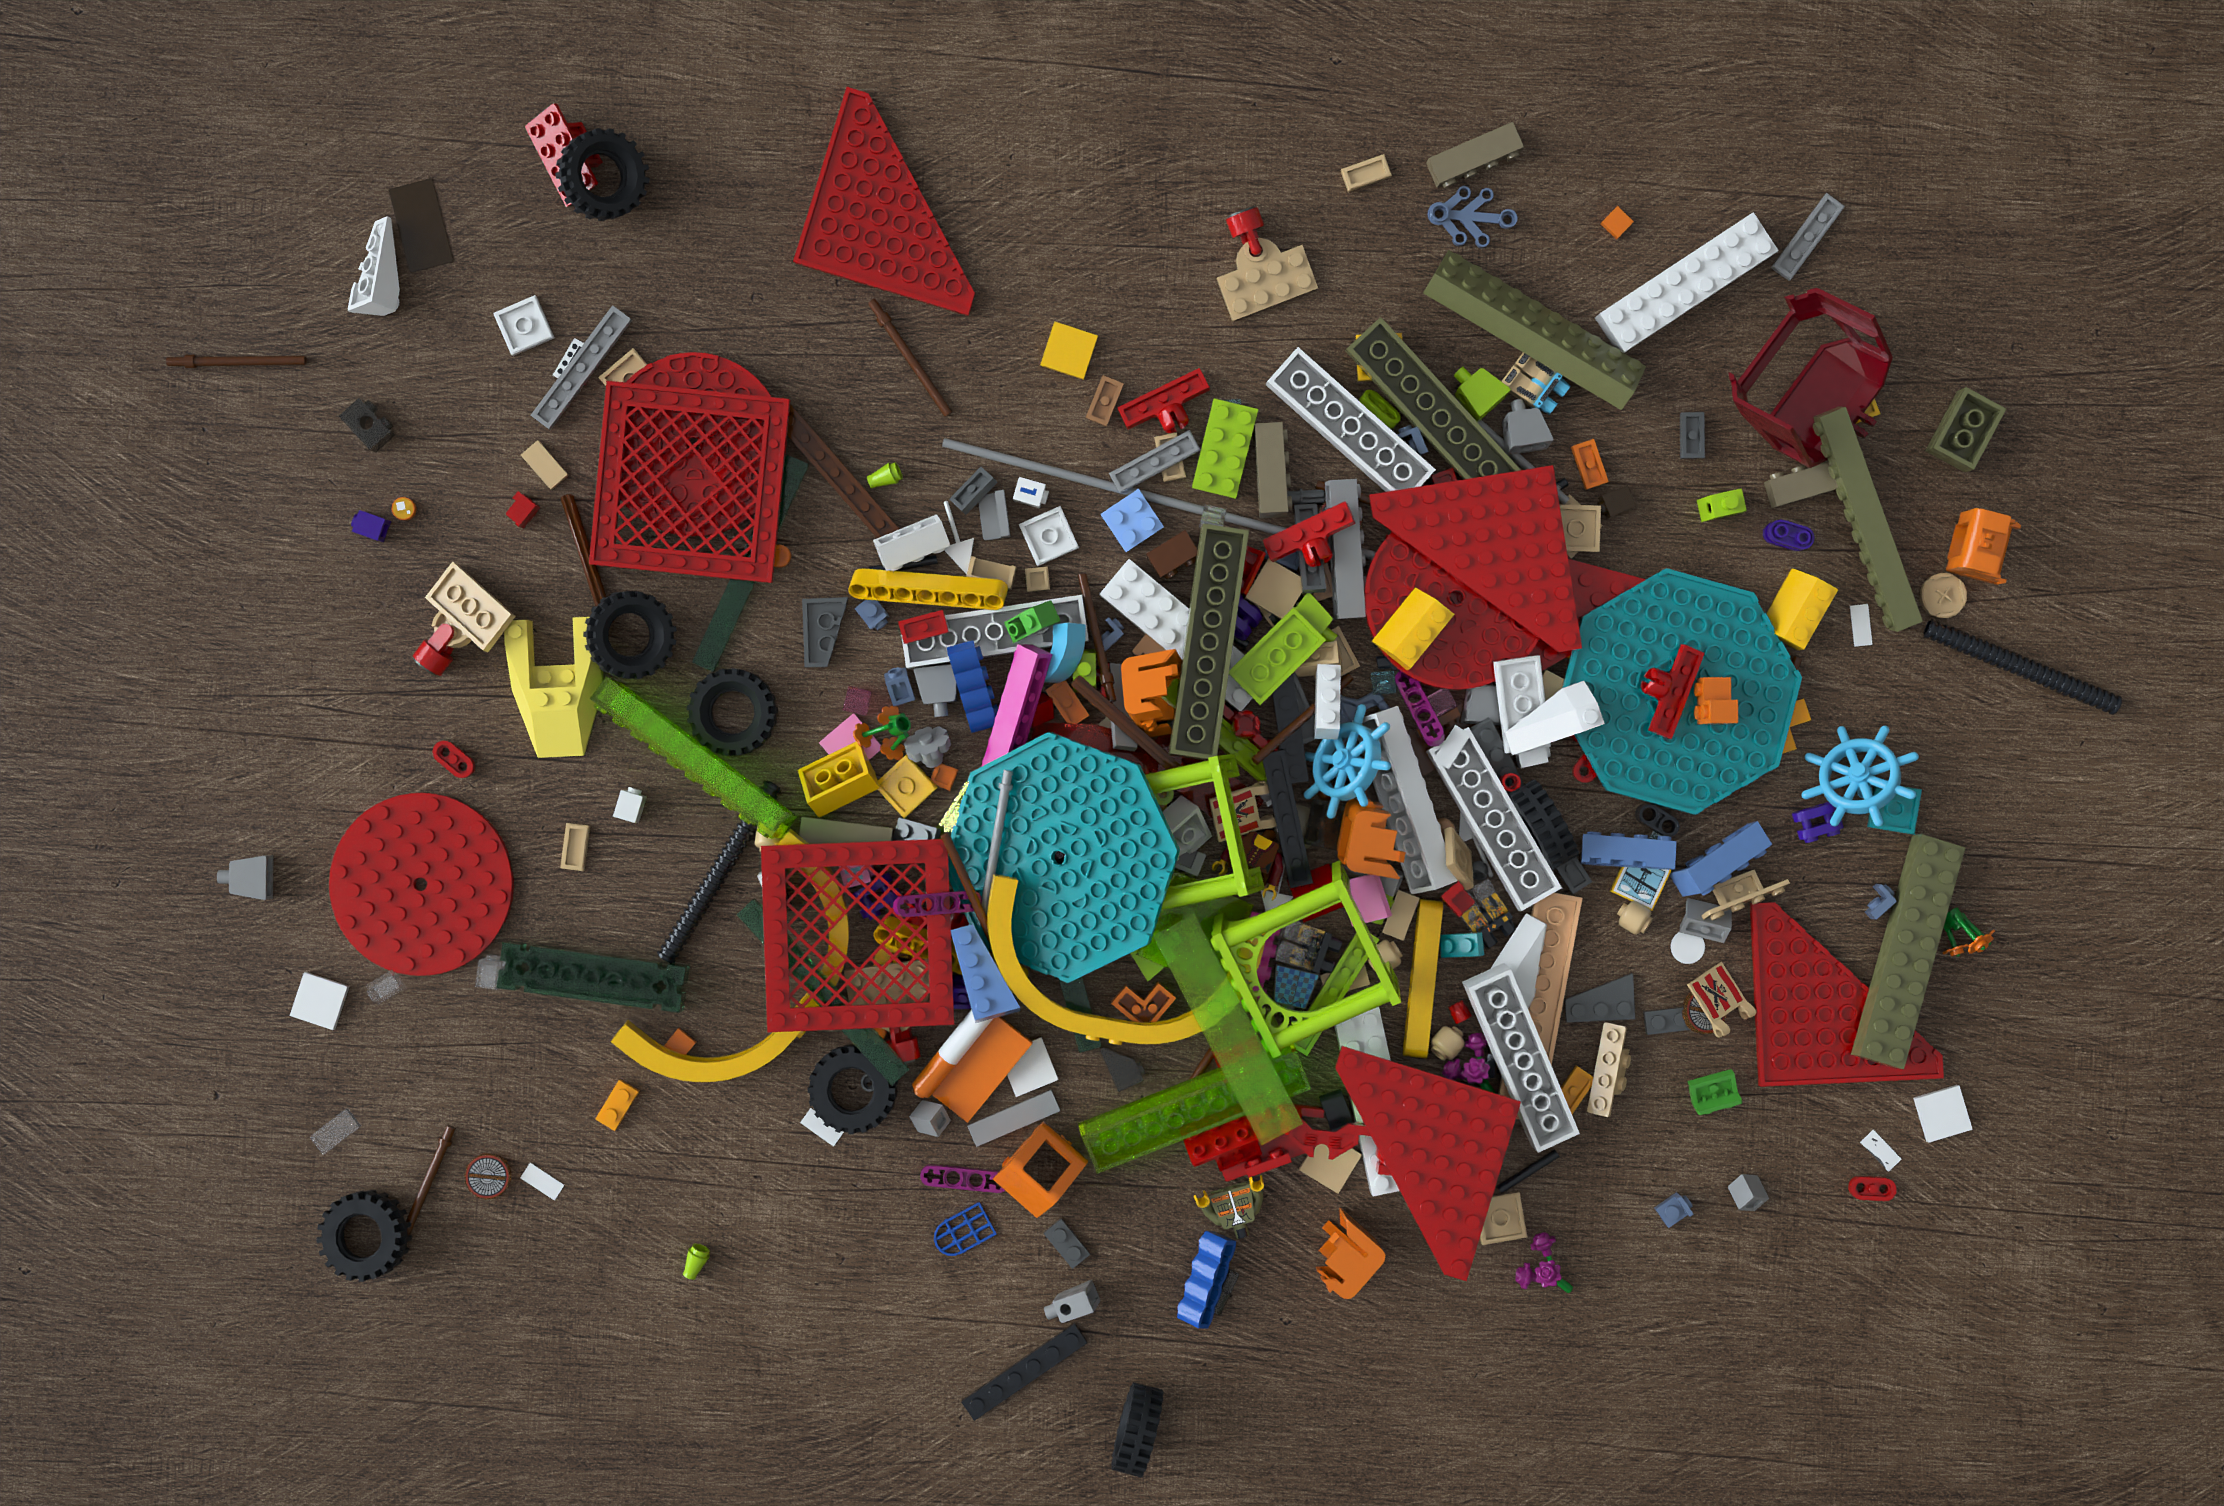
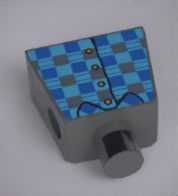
(1293, 986)

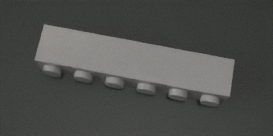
(1347, 557)

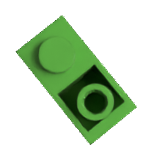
(1032, 621)

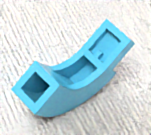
(1065, 651)

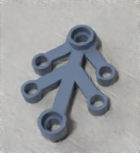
(1468, 216)

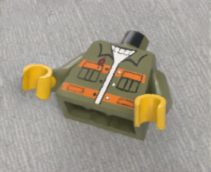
(1233, 1205)

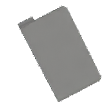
(994, 516)
(1695, 925)

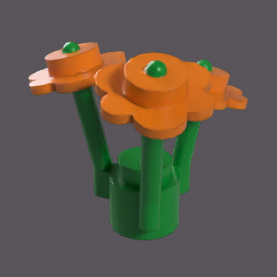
(895, 723)
(1958, 920)

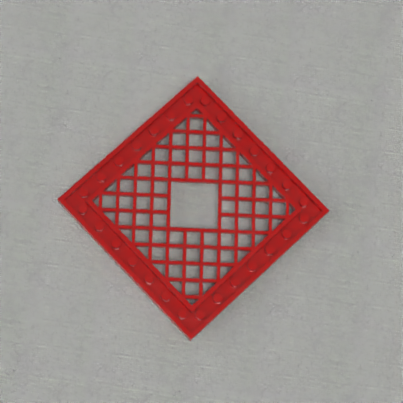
(609, 485)
(776, 950)

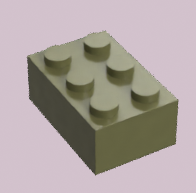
(1965, 429)

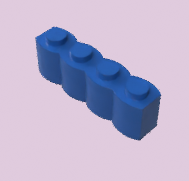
(972, 686)
(1206, 1279)

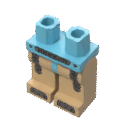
(1534, 383)

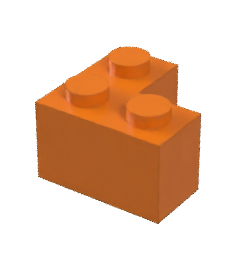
(1715, 701)
(1144, 1009)

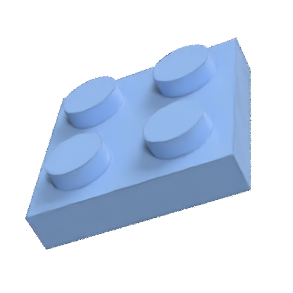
(1132, 520)

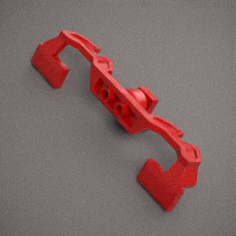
(1336, 1141)

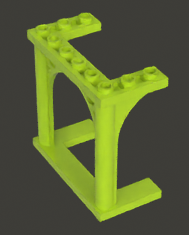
(1243, 880)
(1232, 935)

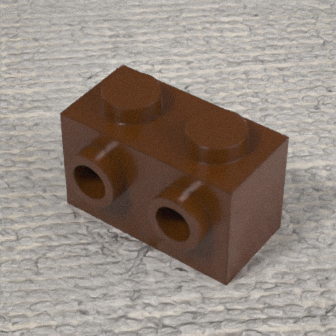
(1172, 555)

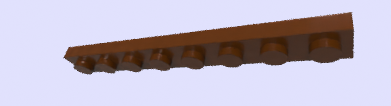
(838, 475)

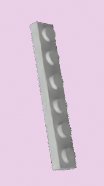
(581, 367)

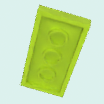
(1224, 448)
(1276, 656)

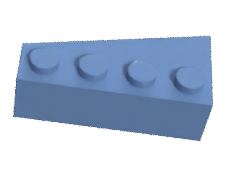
(1627, 851)
(1721, 860)
(983, 981)

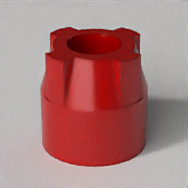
(1516, 782)
(1459, 1012)

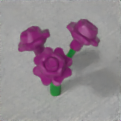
(1476, 1069)
(1548, 1273)

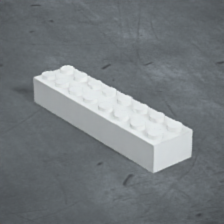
(1686, 283)
(1348, 424)
(1160, 617)
(989, 632)
(1411, 810)
(1497, 825)
(1368, 1036)
(1520, 1057)

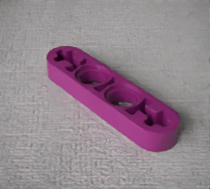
(1417, 708)
(937, 904)
(964, 1182)

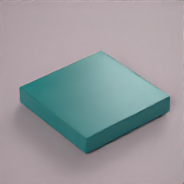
(1899, 814)

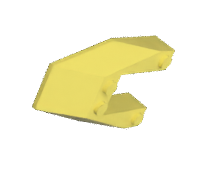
(553, 697)

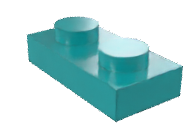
(1461, 945)

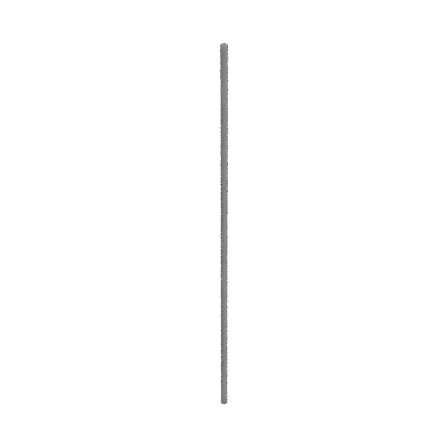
(1110, 486)

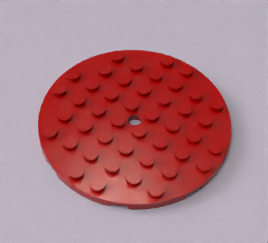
(689, 478)
(1468, 643)
(377, 877)

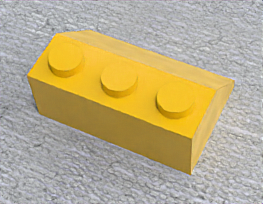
(1799, 608)
(1412, 628)
(838, 779)

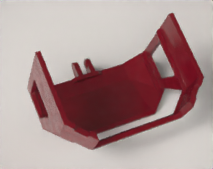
(1838, 375)

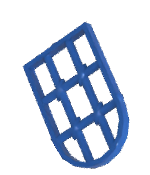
(973, 1232)

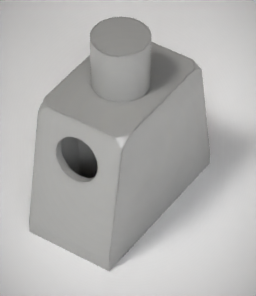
(1525, 430)
(937, 687)
(1481, 704)
(249, 877)
(1074, 1302)

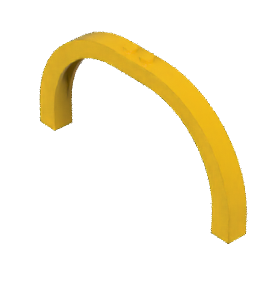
(1093, 1026)
(712, 1069)

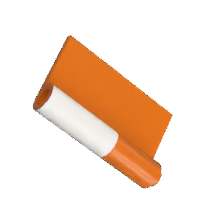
(971, 1064)

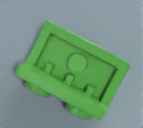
(1714, 1092)

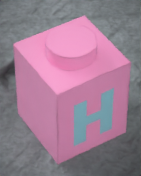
(865, 876)

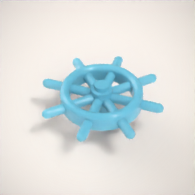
(1347, 762)
(1860, 776)

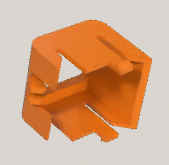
(1980, 545)
(1144, 682)
(1365, 842)
(1023, 1186)
(1350, 1257)

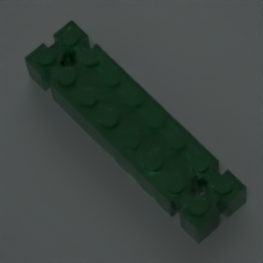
(592, 976)

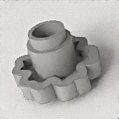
(928, 746)

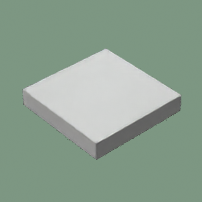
(524, 325)
(1048, 536)
(319, 1000)
(1032, 1069)
(1942, 1113)

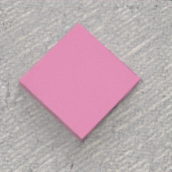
(843, 736)
(1370, 897)

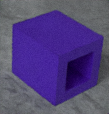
(370, 526)

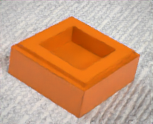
(1616, 222)
(944, 776)
(680, 1042)

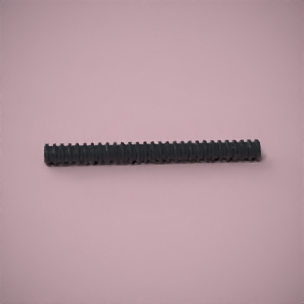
(2022, 667)
(711, 884)

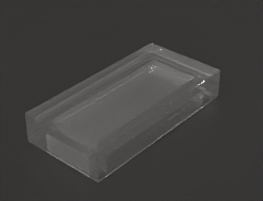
(335, 1131)

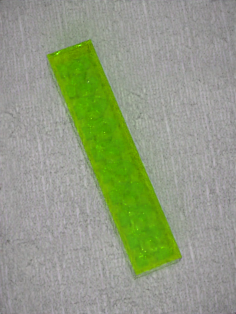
(696, 760)
(1227, 1029)
(1176, 1114)

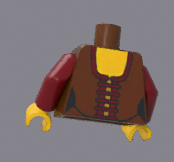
(1261, 853)

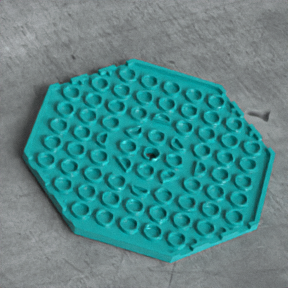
(1645, 632)
(1113, 842)

